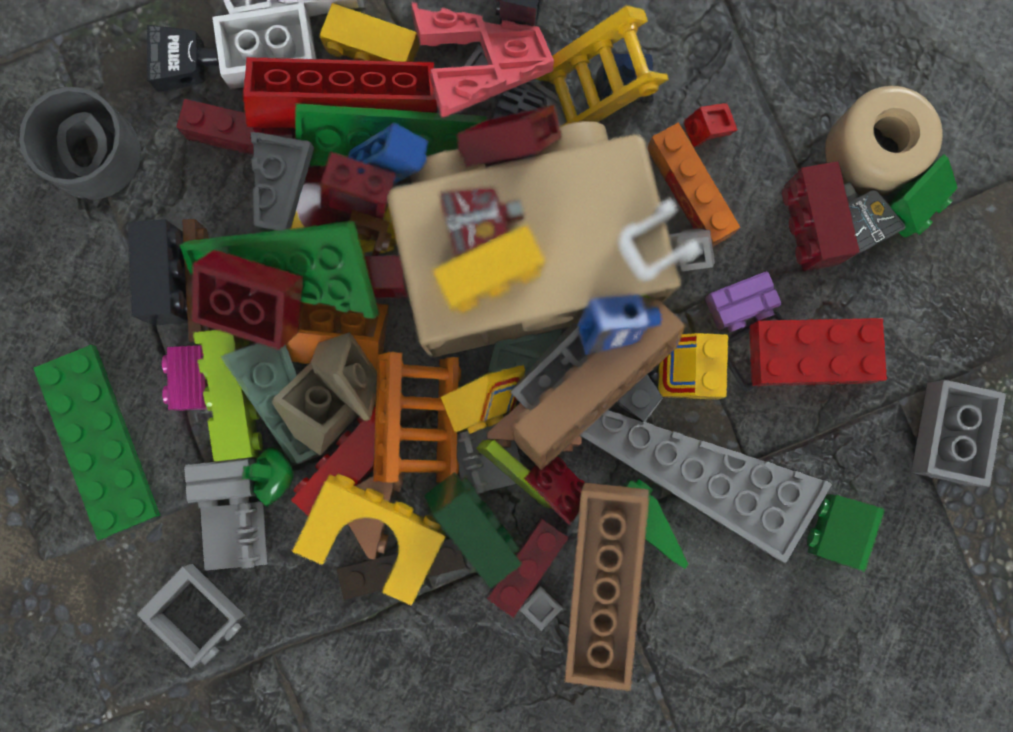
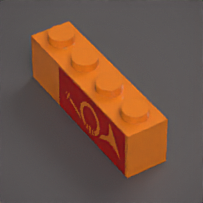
(692, 184)

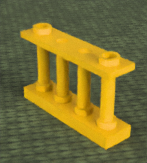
(600, 41)

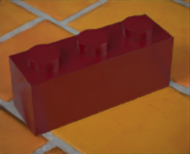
(536, 556)

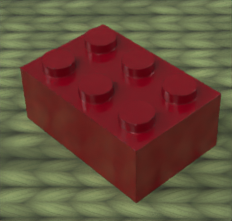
(820, 217)
(246, 299)

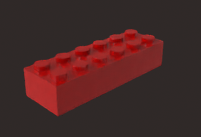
(279, 84)

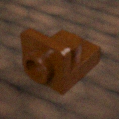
(372, 228)

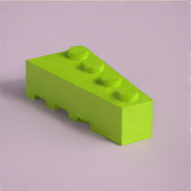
(234, 417)

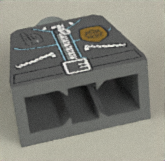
(871, 218)

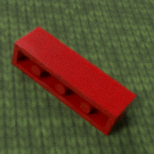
(351, 459)

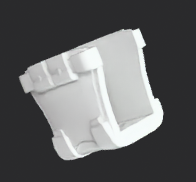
(662, 213)

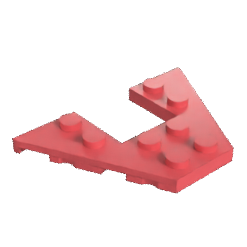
(512, 52)

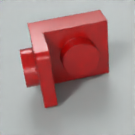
(709, 123)

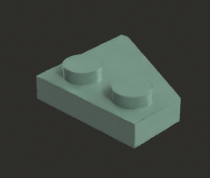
(521, 351)

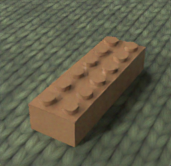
(593, 390)
(606, 586)

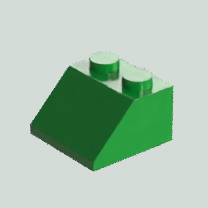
(925, 196)
(845, 531)

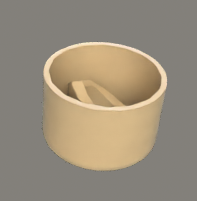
(899, 116)

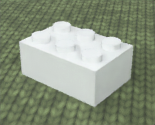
(261, 34)

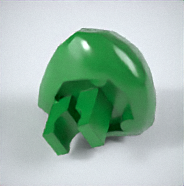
(270, 474)

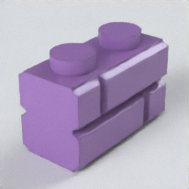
(743, 301)

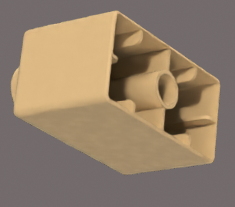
(576, 206)

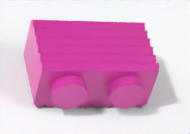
(184, 379)

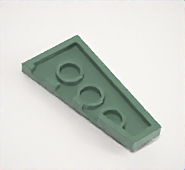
(262, 375)

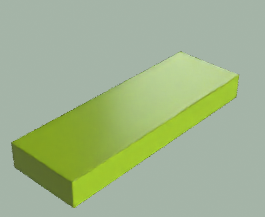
(509, 466)

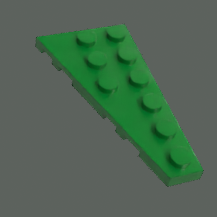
(323, 255)

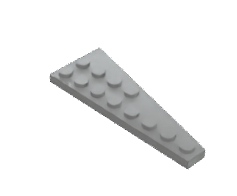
(740, 492)

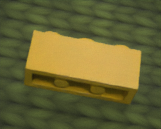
(366, 37)
(490, 270)

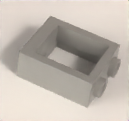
(153, 616)

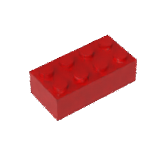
(817, 352)

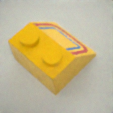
(696, 368)
(483, 400)

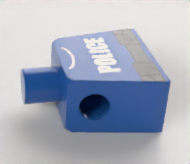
(615, 322)

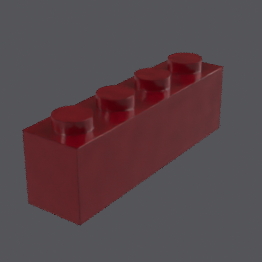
(222, 127)

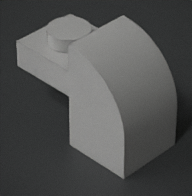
(703, 237)

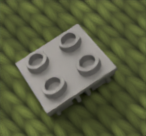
(476, 467)
(234, 536)

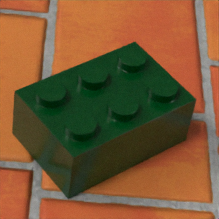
(474, 528)

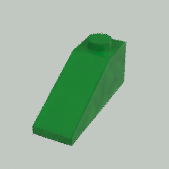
(658, 529)

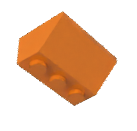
(324, 322)

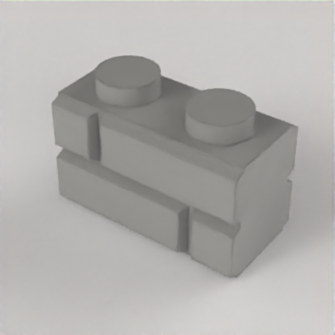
(218, 481)

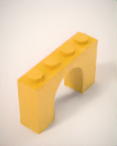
(343, 502)

